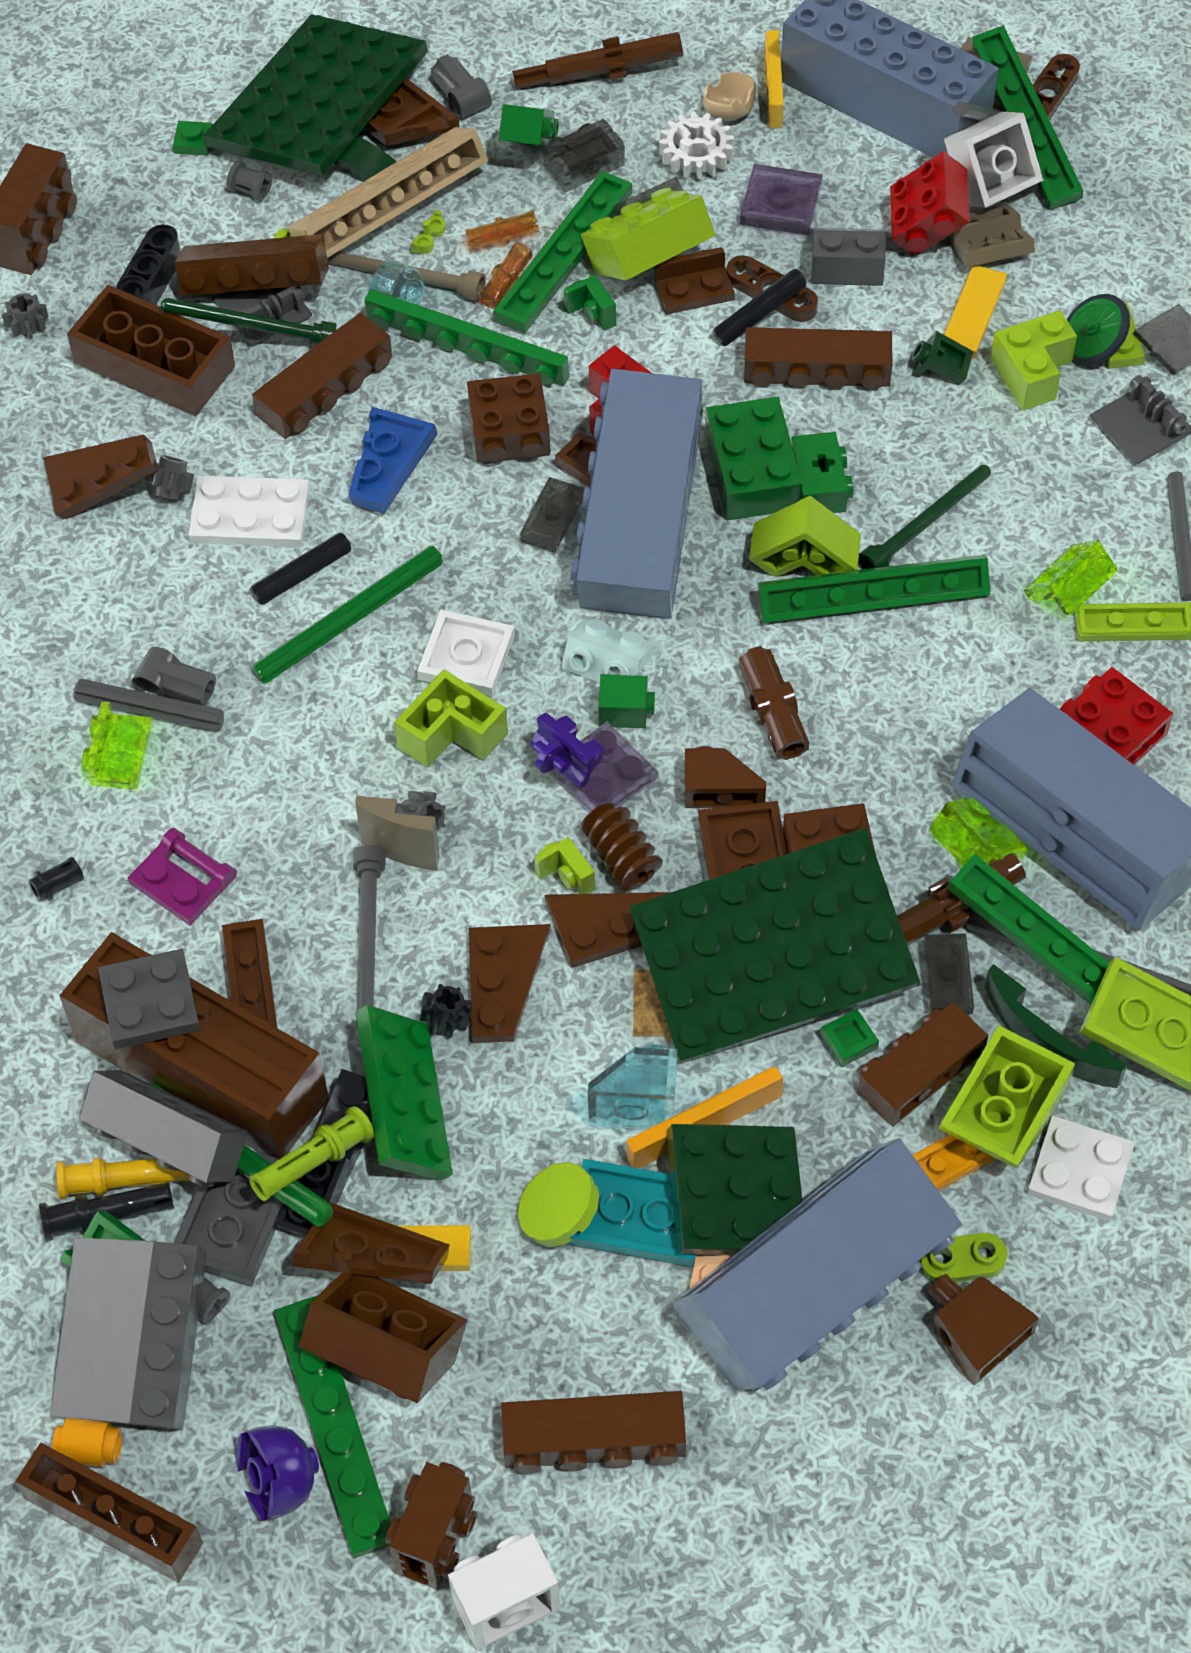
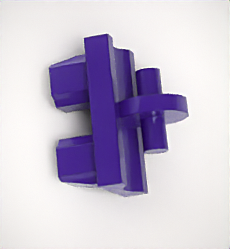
(561, 750)

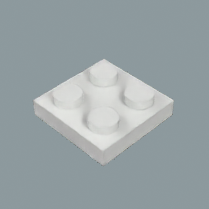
(468, 649)
(1081, 1168)

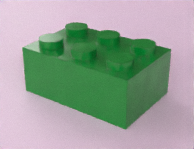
(752, 457)

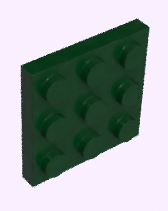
(730, 1183)

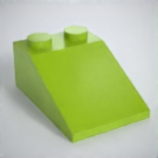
(1008, 1097)

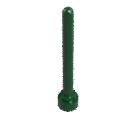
(314, 333)
(880, 555)

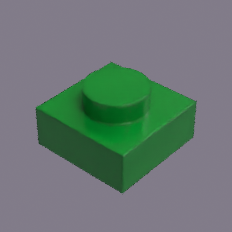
(190, 138)
(849, 1037)

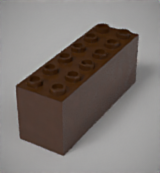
(228, 1067)

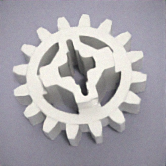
(696, 145)

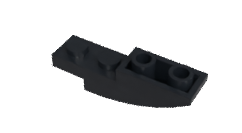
(331, 1177)

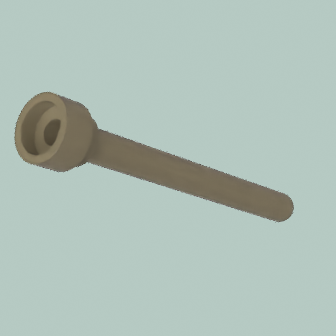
(465, 284)

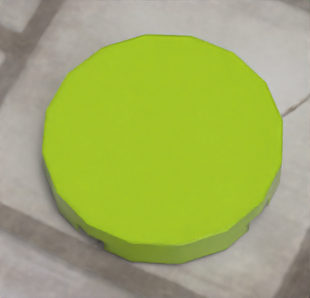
(558, 1204)

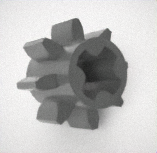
(25, 315)
(171, 478)
(423, 805)

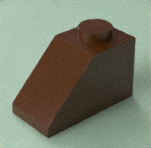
(719, 779)

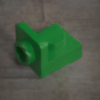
(594, 299)

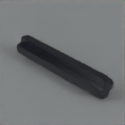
(759, 307)
(300, 568)

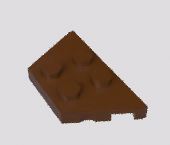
(410, 116)

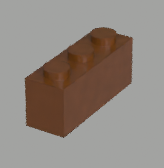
(921, 1063)

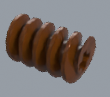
(621, 845)

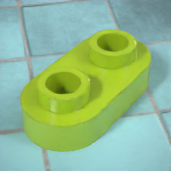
(965, 1260)

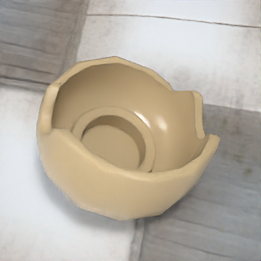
(731, 97)

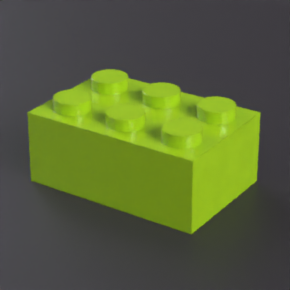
(647, 233)

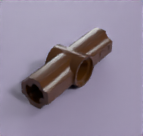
(774, 703)

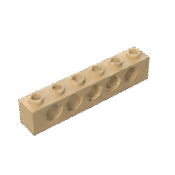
(394, 190)

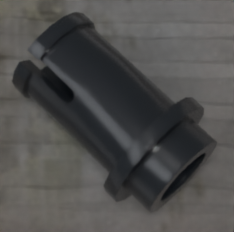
(55, 879)

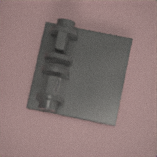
(275, 303)
(1142, 421)

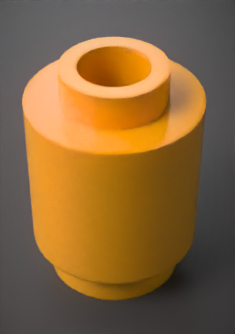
(88, 1441)

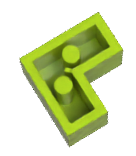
(1030, 356)
(807, 537)
(448, 713)

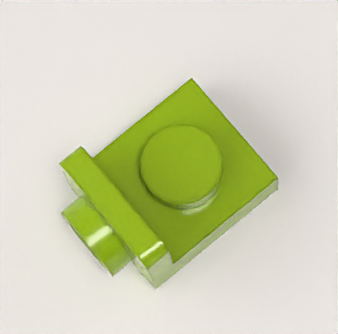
(569, 862)

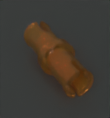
(501, 230)
(505, 275)

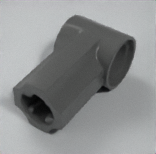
(462, 91)
(165, 674)

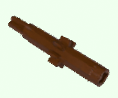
(610, 59)
(946, 908)

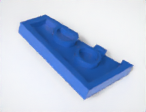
(388, 458)

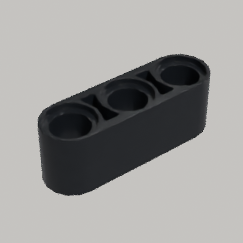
(152, 264)

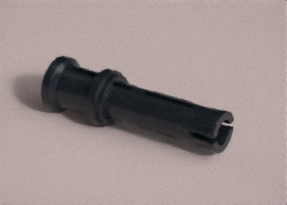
(79, 1213)

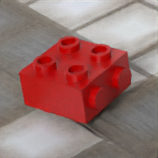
(929, 204)
(1120, 715)

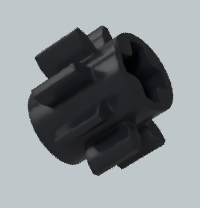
(445, 1010)

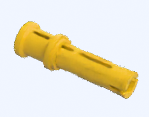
(101, 1176)

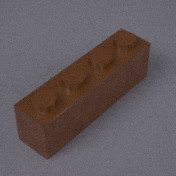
(252, 265)
(818, 357)
(322, 376)
(593, 1431)
(109, 1512)

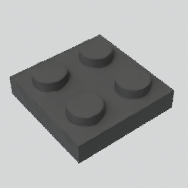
(148, 999)

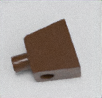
(979, 1324)

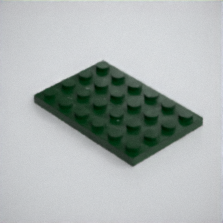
(316, 94)
(774, 946)

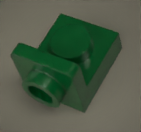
(942, 357)

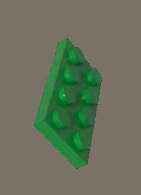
(403, 1093)

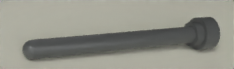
(368, 863)

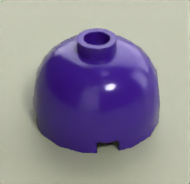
(278, 1465)

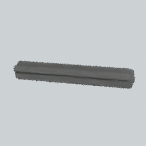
(149, 705)

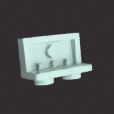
(598, 650)

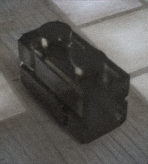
(583, 154)

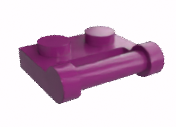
(175, 887)

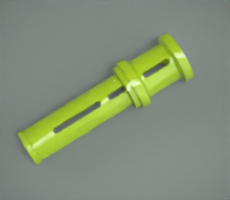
(328, 1144)

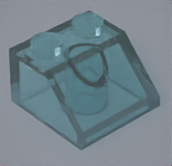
(635, 1090)

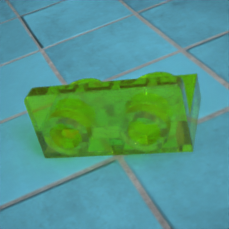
(1073, 576)
(116, 749)

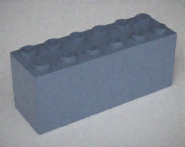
(883, 71)
(638, 493)
(1080, 806)
(818, 1267)

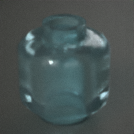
(399, 281)

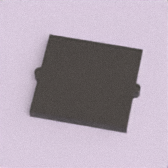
(1168, 338)

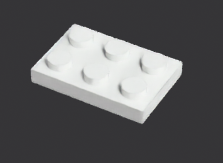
(249, 511)

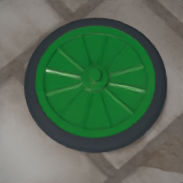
(1100, 328)

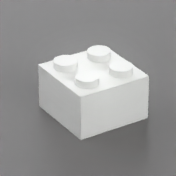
(997, 158)
(504, 1590)

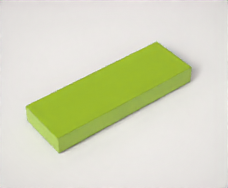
(1133, 621)

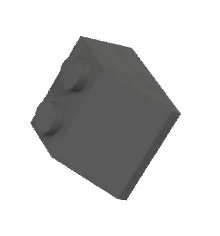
(848, 256)

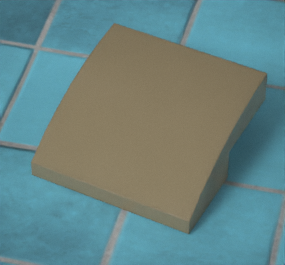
(991, 237)
(402, 836)

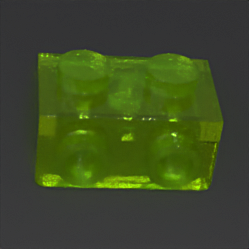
(968, 829)

